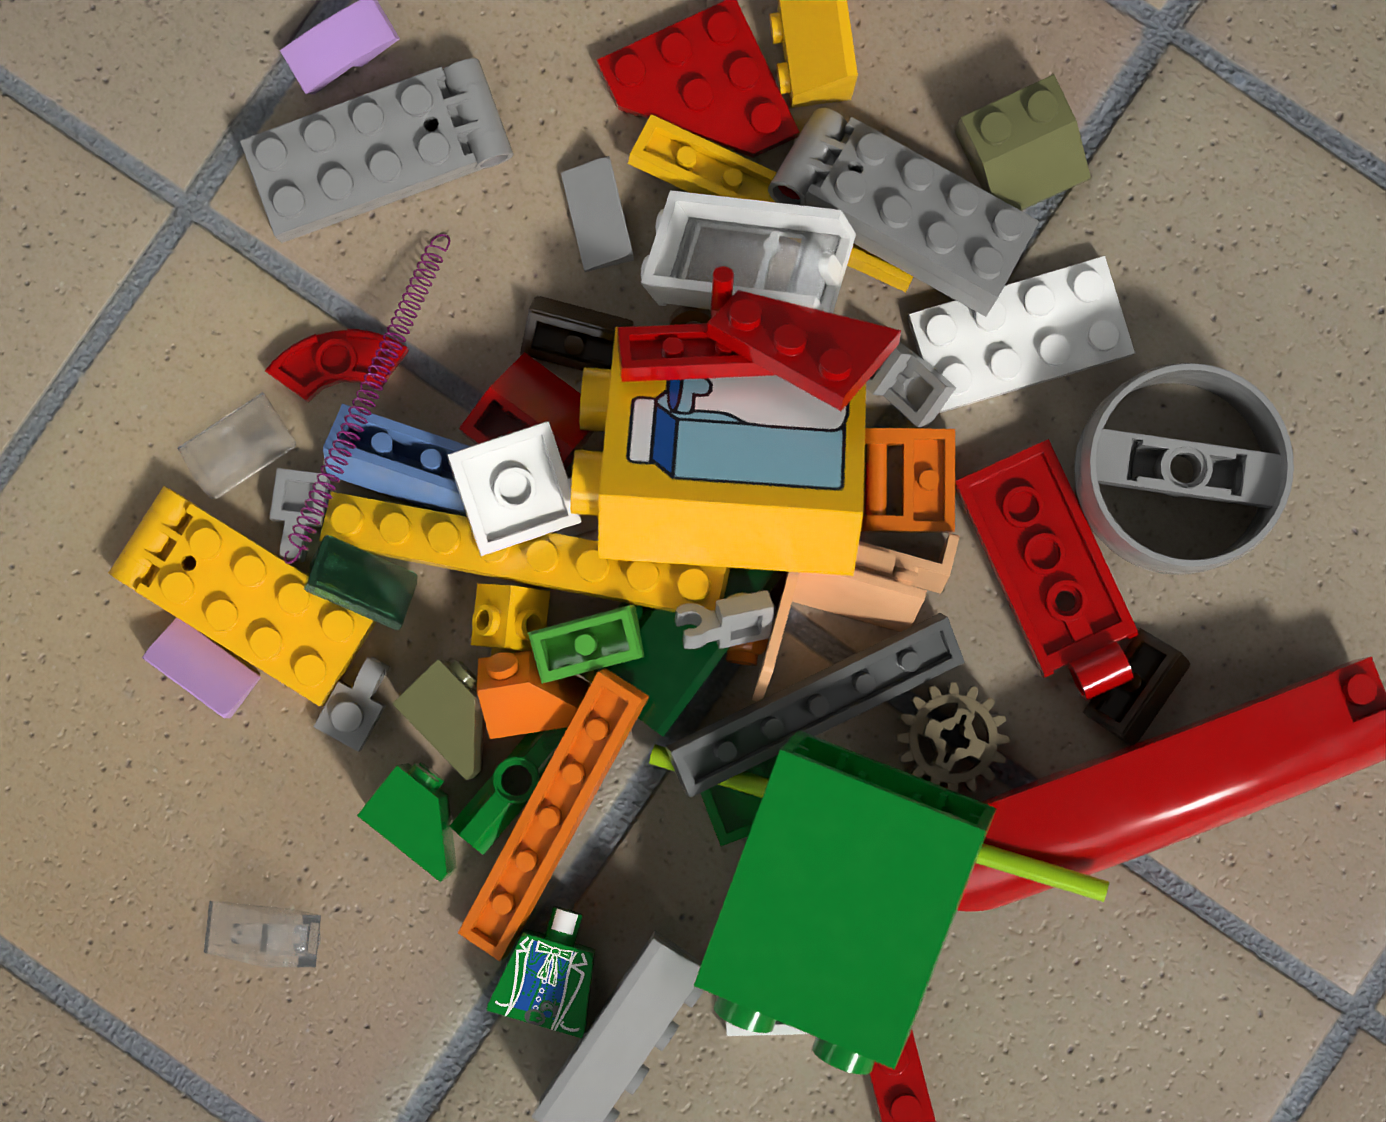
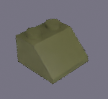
(1025, 145)
(448, 714)

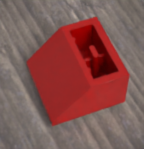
(524, 398)

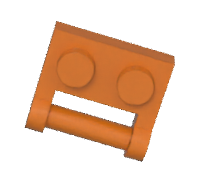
(926, 480)

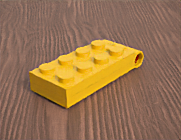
(240, 596)

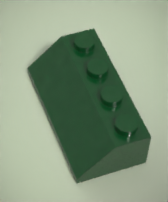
(668, 669)

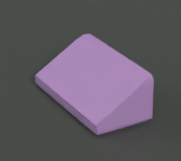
(202, 668)

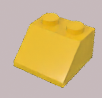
(815, 50)

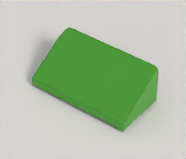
(587, 643)

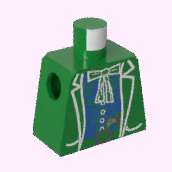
(548, 977)

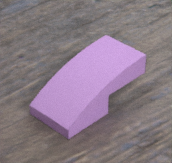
(339, 43)

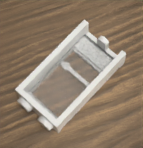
(770, 246)

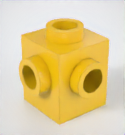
(506, 616)

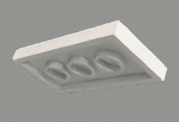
(1029, 336)

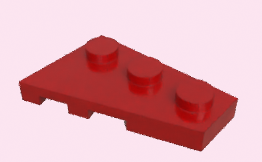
(803, 345)

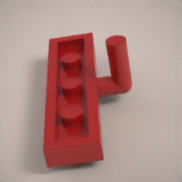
(683, 349)

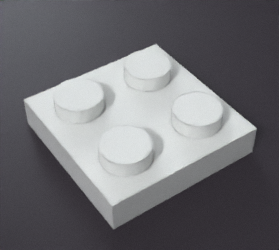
(513, 488)

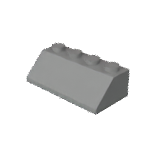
(623, 1035)

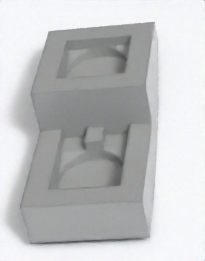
(911, 386)

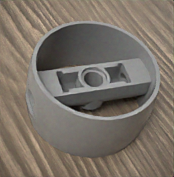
(1218, 471)

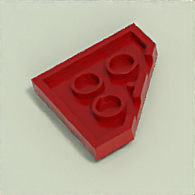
(705, 80)

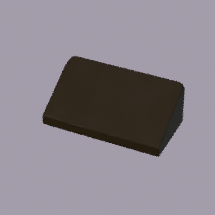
(570, 334)
(1134, 705)

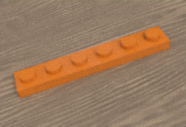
(553, 813)

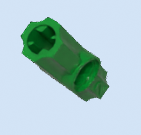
(494, 808)

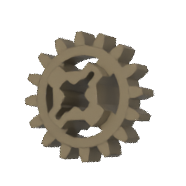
(973, 747)

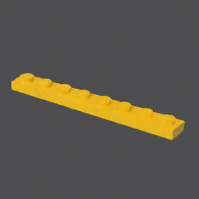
(545, 561)

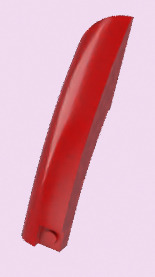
(1187, 780)

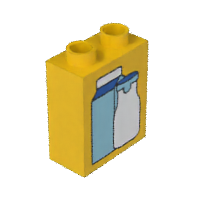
(721, 472)

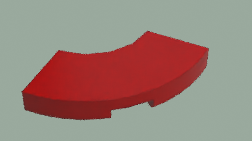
(332, 359)

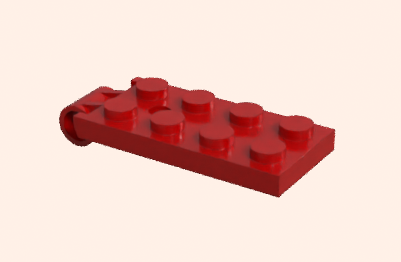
(1045, 547)

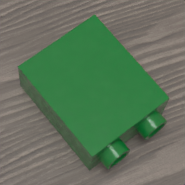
(842, 902)

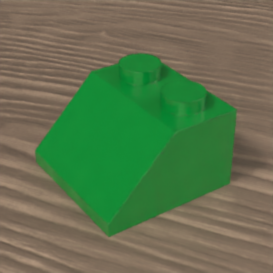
(415, 817)

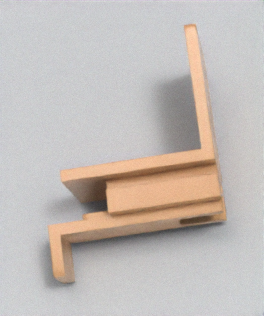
(878, 593)

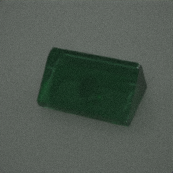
(361, 582)

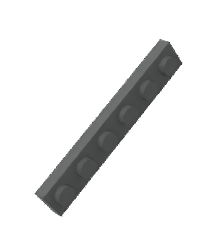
(815, 704)

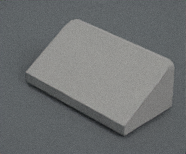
(597, 214)

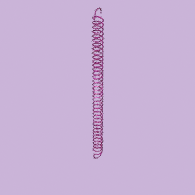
(301, 536)

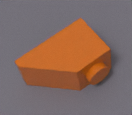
(517, 700)

